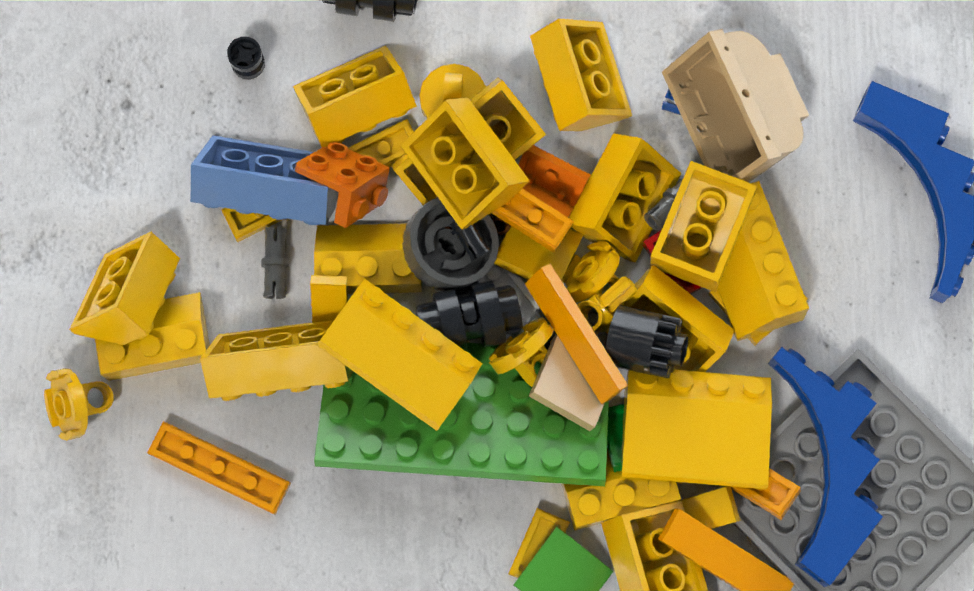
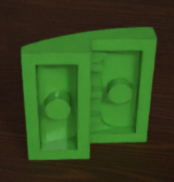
(563, 567)

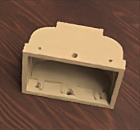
(738, 102)

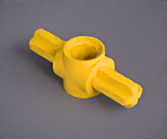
(607, 303)

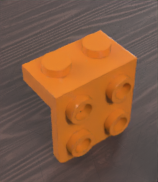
(355, 176)
(553, 179)

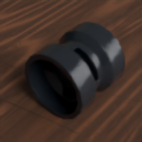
(242, 51)

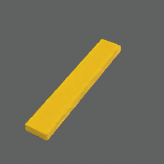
(382, 146)

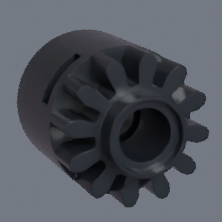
(646, 341)

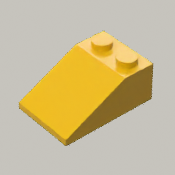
(703, 226)

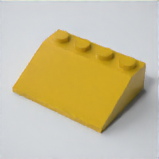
(697, 428)

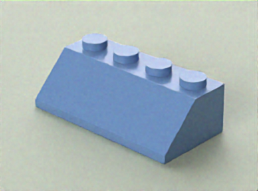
(259, 181)

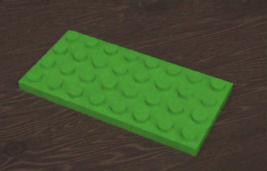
(488, 434)

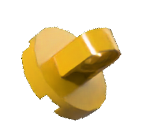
(448, 83)
(592, 271)
(523, 351)
(69, 404)

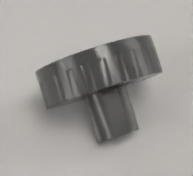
(441, 267)

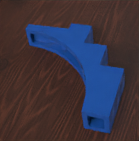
(918, 136)
(836, 415)

